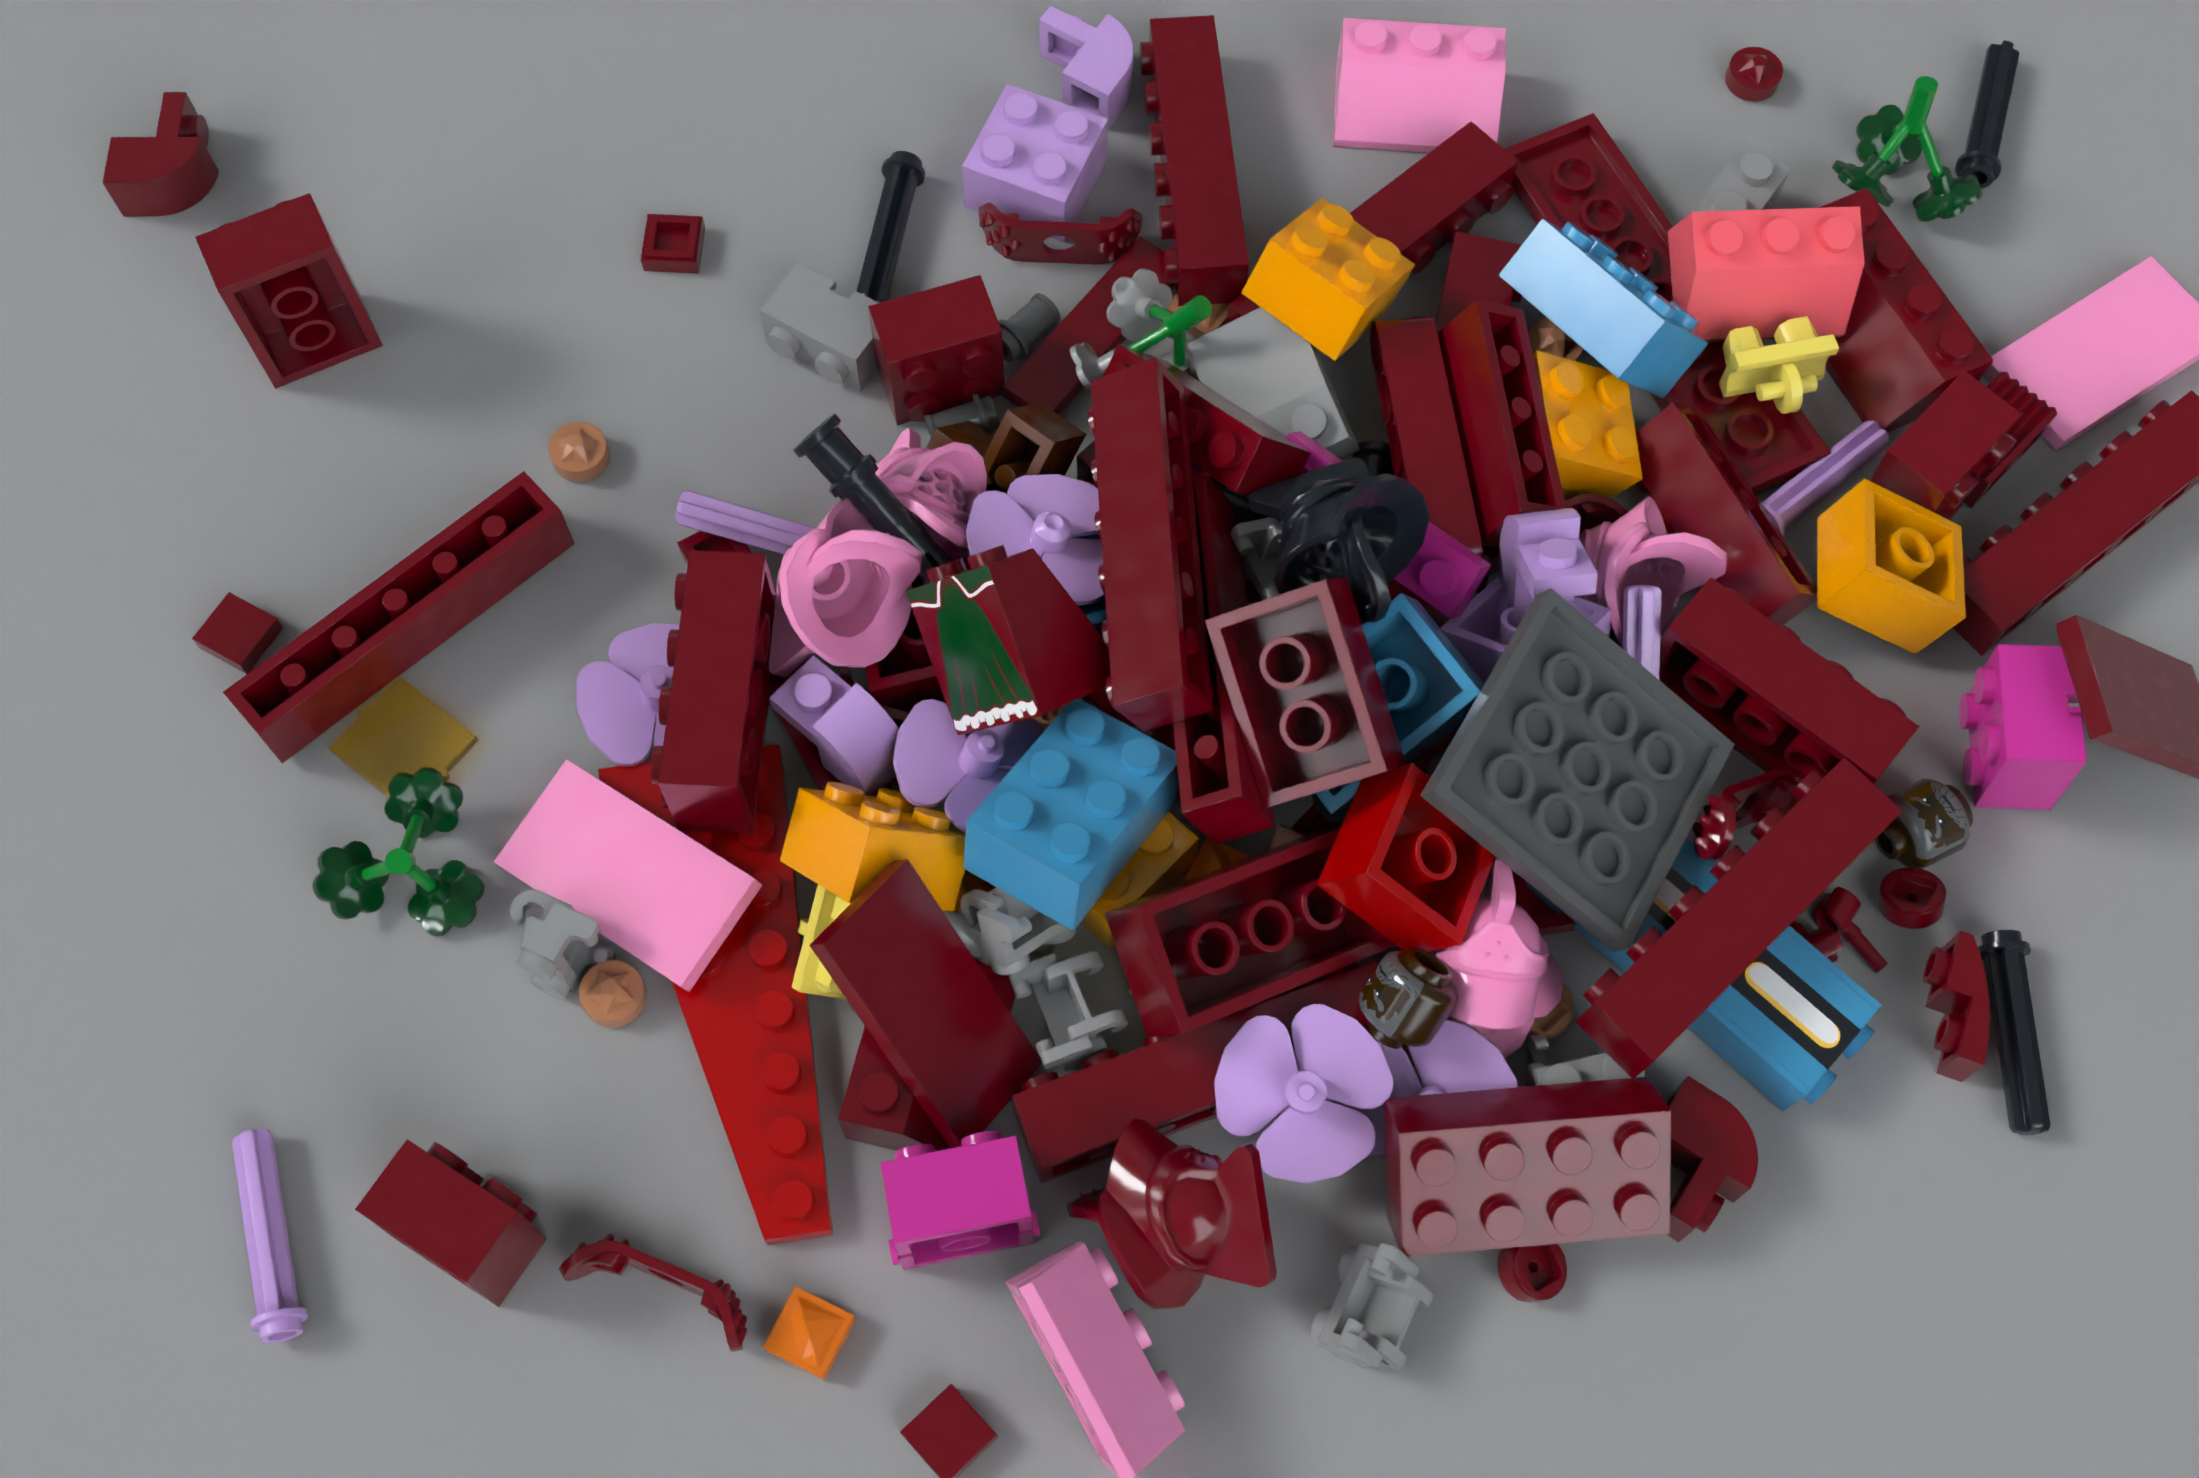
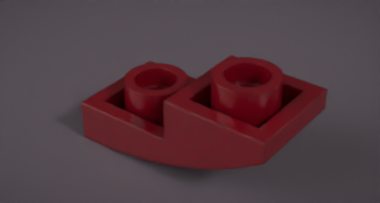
(1962, 994)

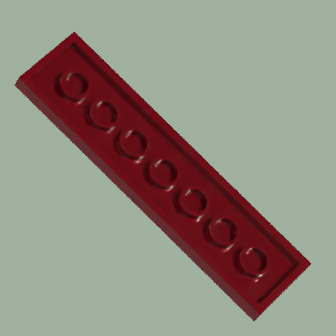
(1586, 180)

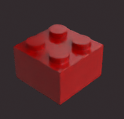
(1406, 864)

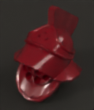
(1181, 1216)

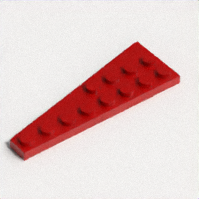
(751, 1021)

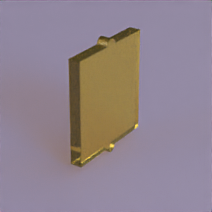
(402, 735)

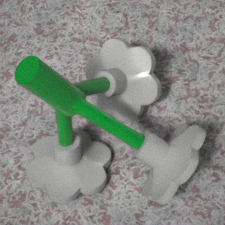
(1141, 308)

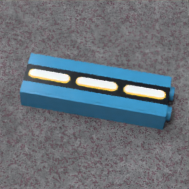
(1781, 1016)

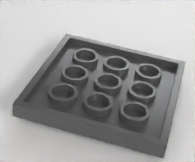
(1579, 770)

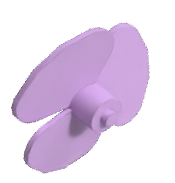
(1045, 516)
(622, 697)
(939, 763)
(1334, 1062)
(1452, 1062)

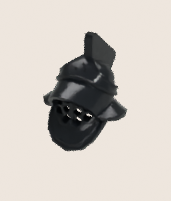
(1345, 526)

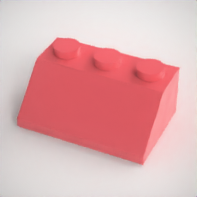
(1767, 268)

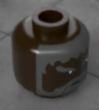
(1930, 827)
(1408, 998)

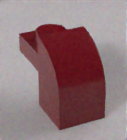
(162, 171)
(1714, 1150)

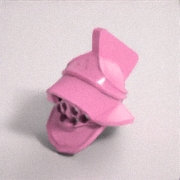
(936, 486)
(1642, 553)
(842, 594)
(1502, 967)

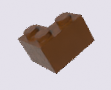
(1026, 443)

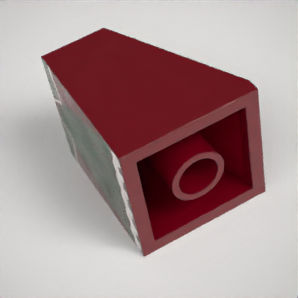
(1006, 639)

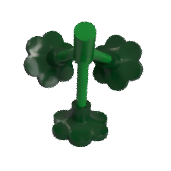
(1891, 141)
(444, 897)

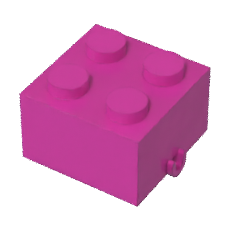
(2022, 729)
(957, 1200)

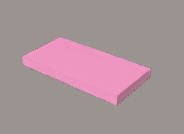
(2105, 350)
(630, 873)

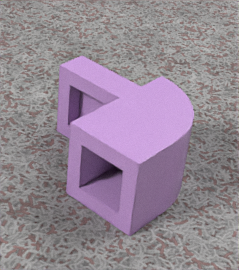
(1094, 60)
(1542, 554)
(844, 723)

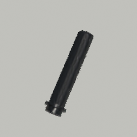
(1989, 115)
(902, 175)
(2015, 1031)

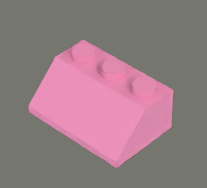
(1416, 83)
(1099, 1357)

